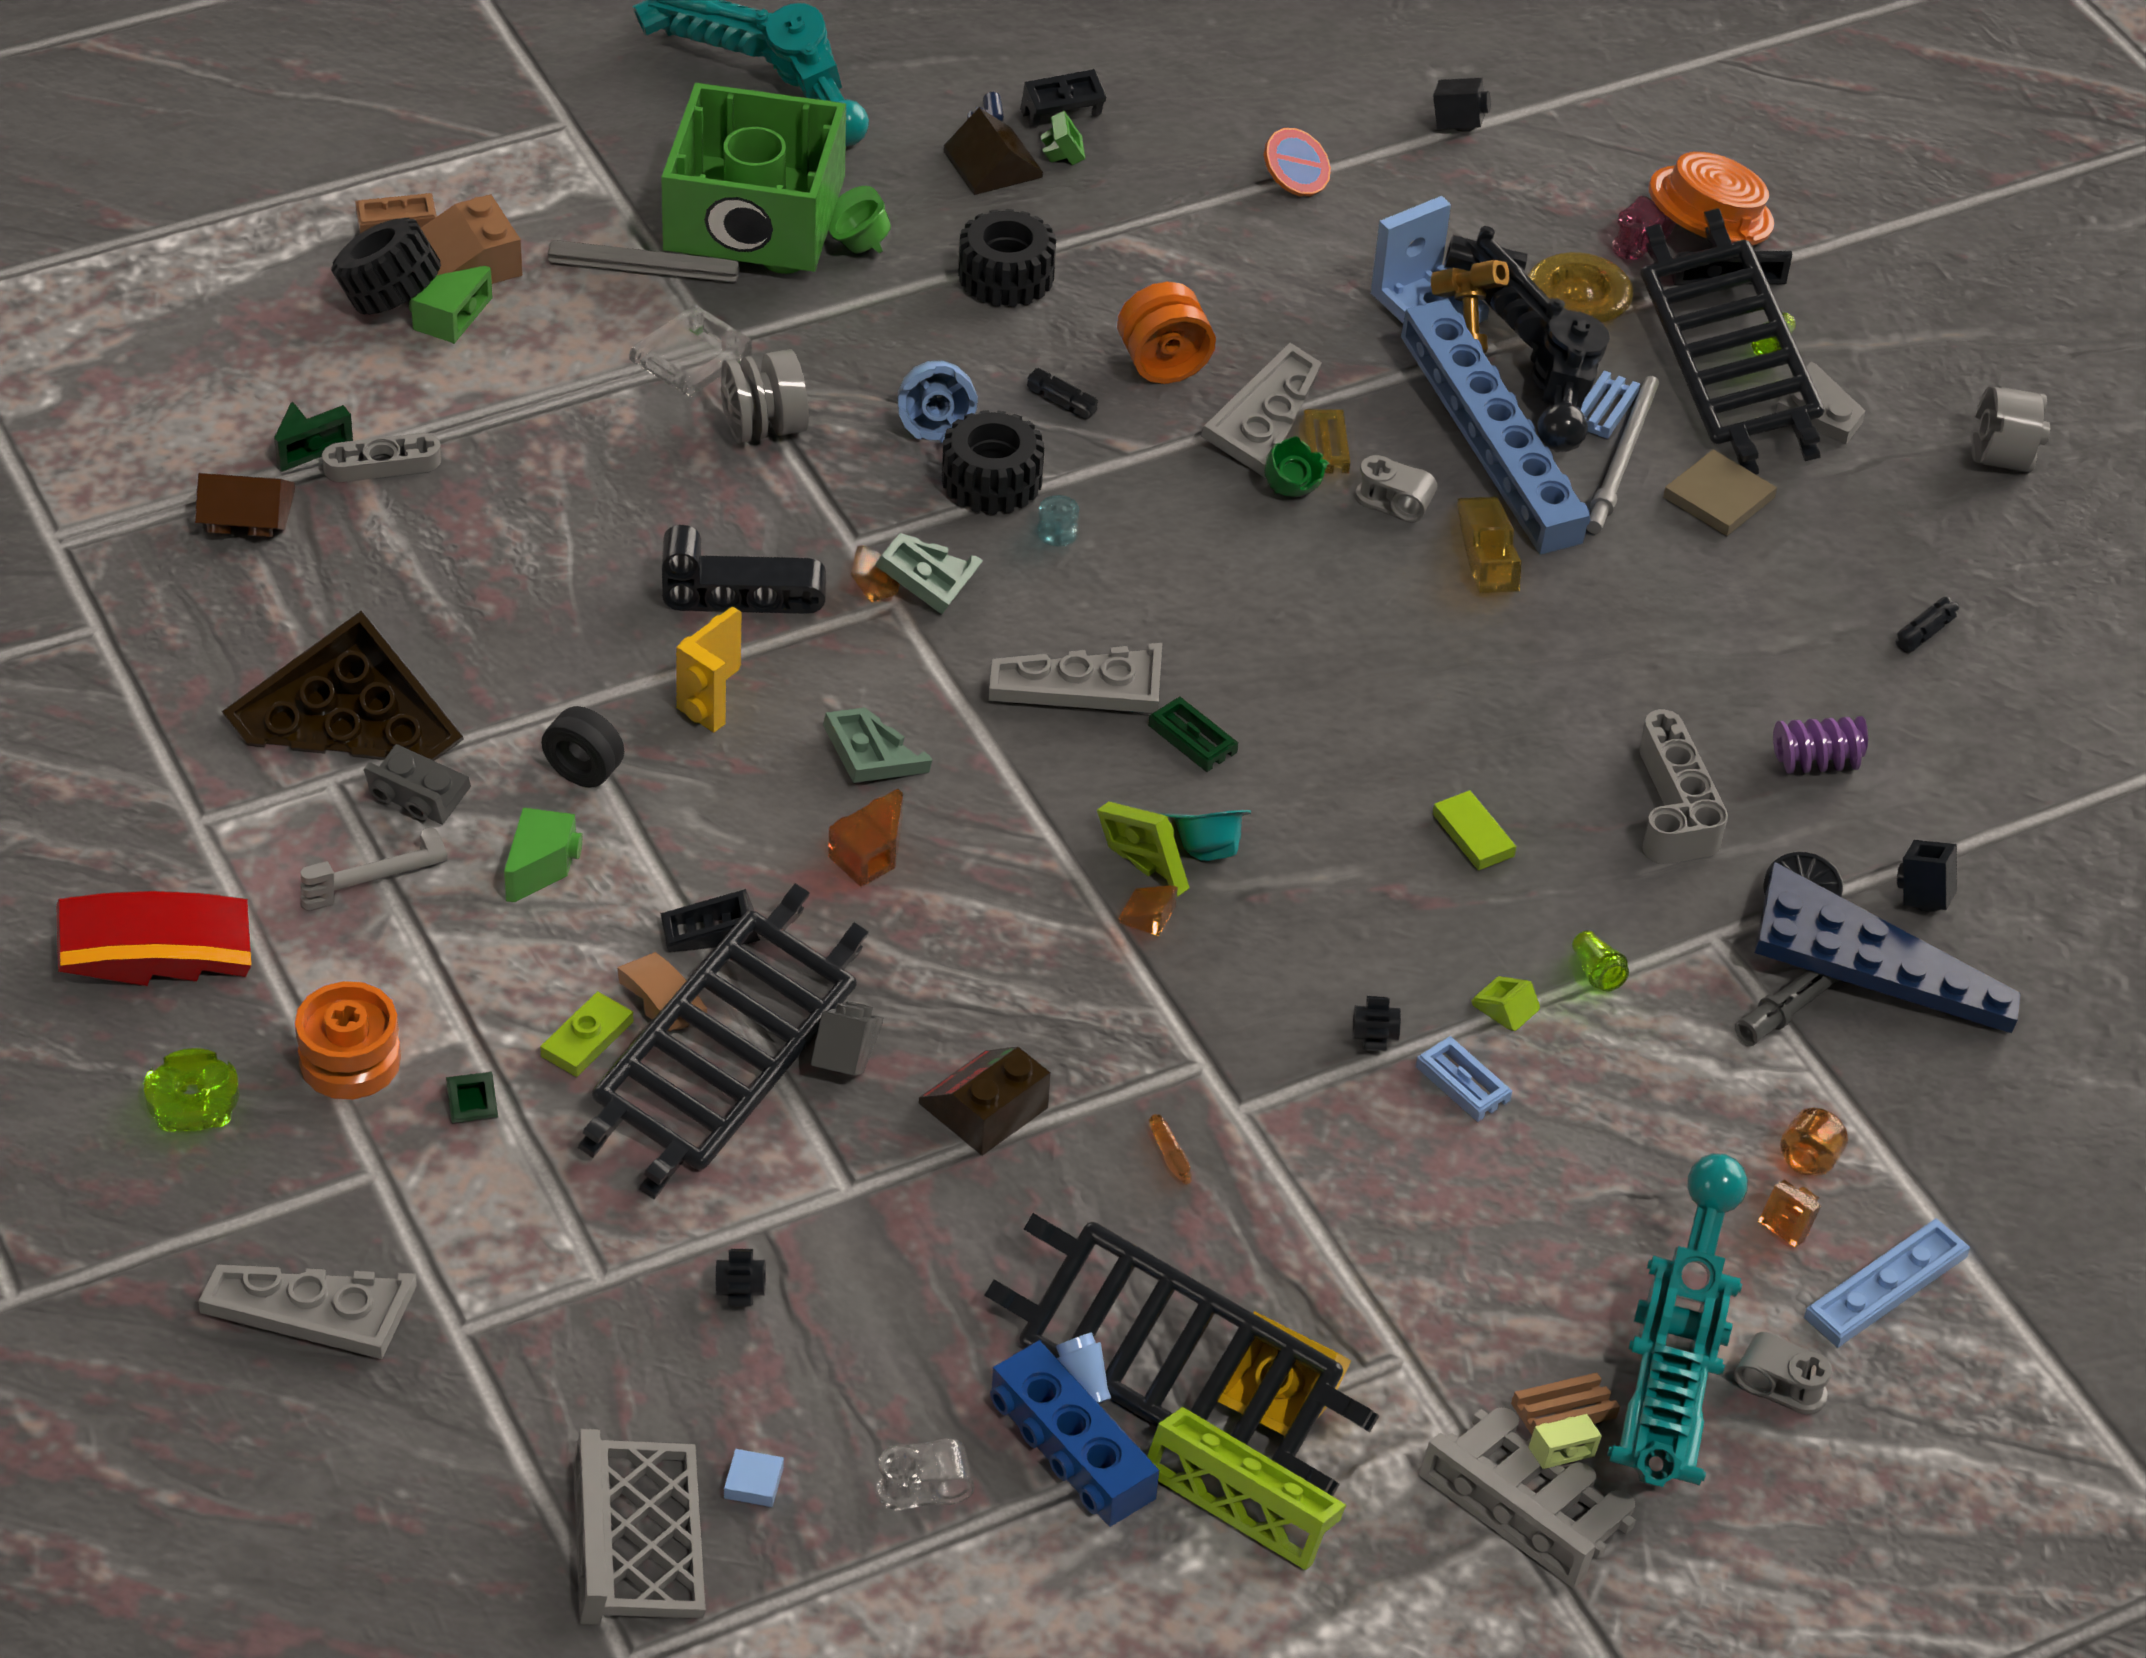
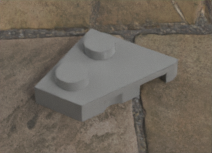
(1841, 413)

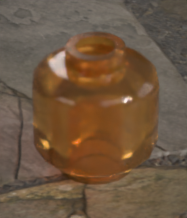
(1814, 1141)

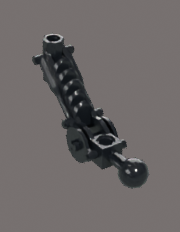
(1562, 341)

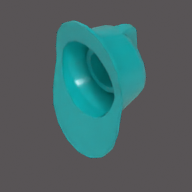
(1210, 834)

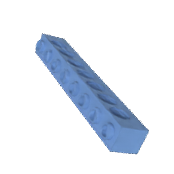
(1495, 426)

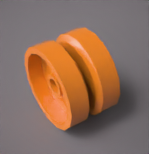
(1166, 332)
(348, 1040)

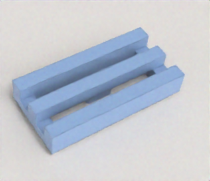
(1614, 388)
(1457, 1081)

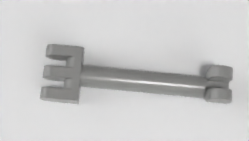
(321, 882)

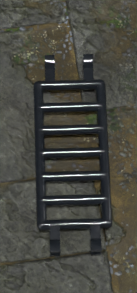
(1696, 380)
(680, 1005)
(1208, 1305)

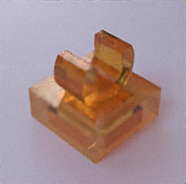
(1790, 1212)

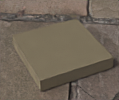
(1720, 492)

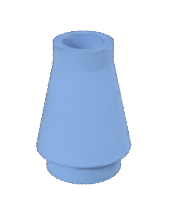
(1086, 1364)

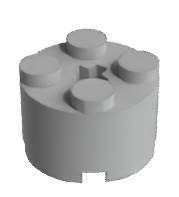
(2010, 428)

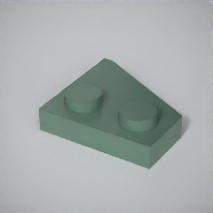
(927, 570)
(870, 747)

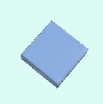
(753, 1478)

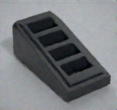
(720, 908)

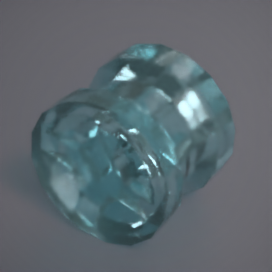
(1058, 520)

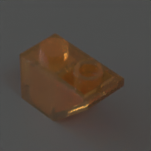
(869, 839)

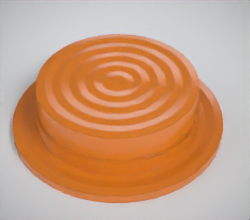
(1711, 182)

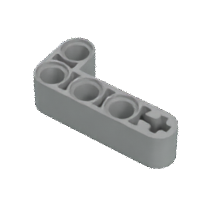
(1693, 812)

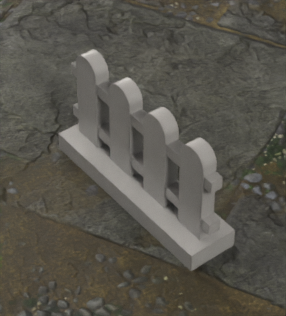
(1526, 1518)

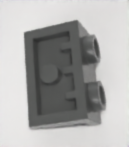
(417, 784)

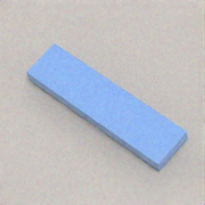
(1886, 1282)

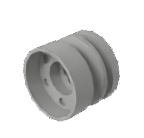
(773, 395)

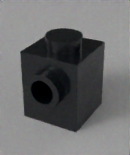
(1461, 104)
(1928, 875)

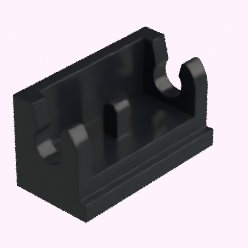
(1062, 94)

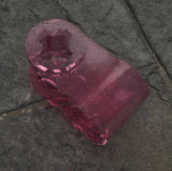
(1632, 222)

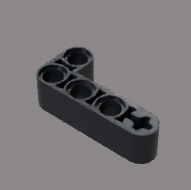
(739, 582)

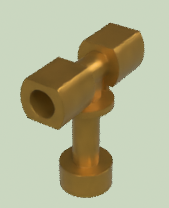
(1469, 288)

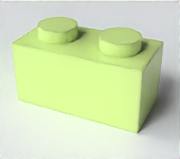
(1564, 1441)

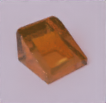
(871, 579)
(1150, 908)

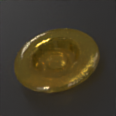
(1585, 284)

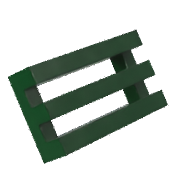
(1187, 736)

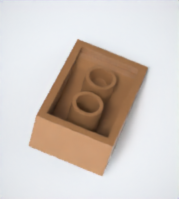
(476, 236)

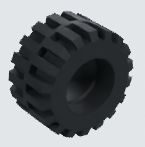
(1007, 257)
(386, 266)
(992, 461)

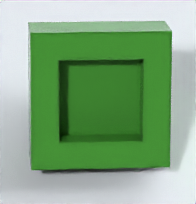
(1063, 140)

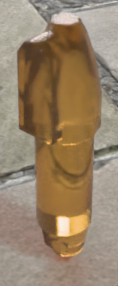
(1174, 1155)

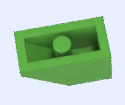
(451, 303)
(540, 852)

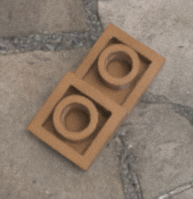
(656, 984)

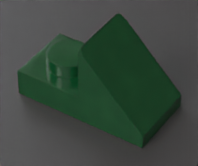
(305, 438)

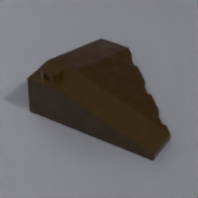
(345, 698)

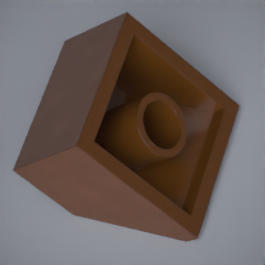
(243, 502)

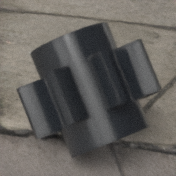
(1376, 1023)
(740, 1278)

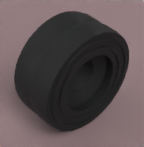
(583, 746)

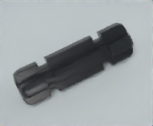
(1062, 393)
(1927, 624)

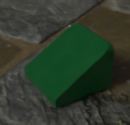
(471, 1097)

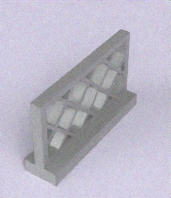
(595, 1537)

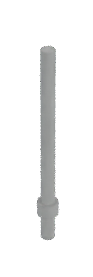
(1605, 497)

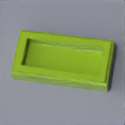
(1474, 830)

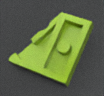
(1145, 841)

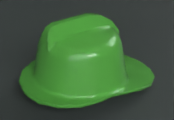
(860, 220)

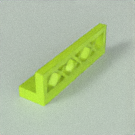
(1254, 1477)

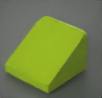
(1508, 1001)

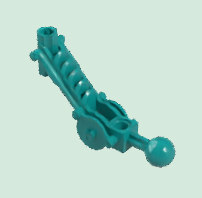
(788, 38)
(1671, 1384)

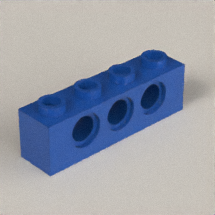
(1074, 1434)

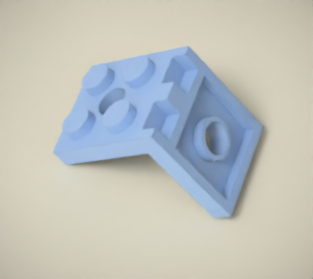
(1405, 270)

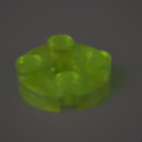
(191, 1112)

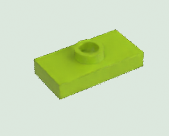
(587, 1034)

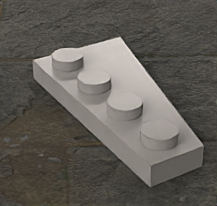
(1264, 408)
(1094, 681)
(329, 1310)

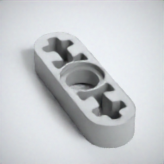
(355, 470)

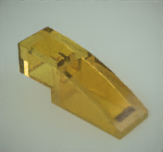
(1489, 545)

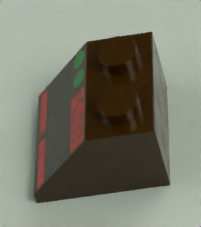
(990, 1097)

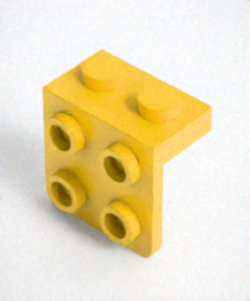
(705, 665)

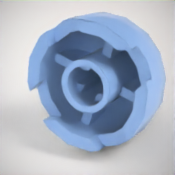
(934, 398)

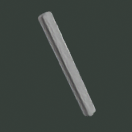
(643, 261)

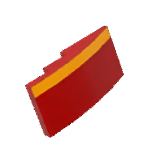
(152, 933)

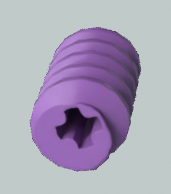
(1821, 743)

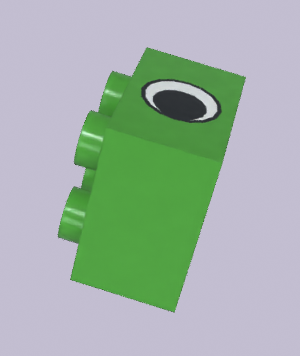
(754, 177)

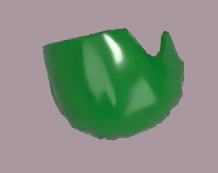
(1293, 468)

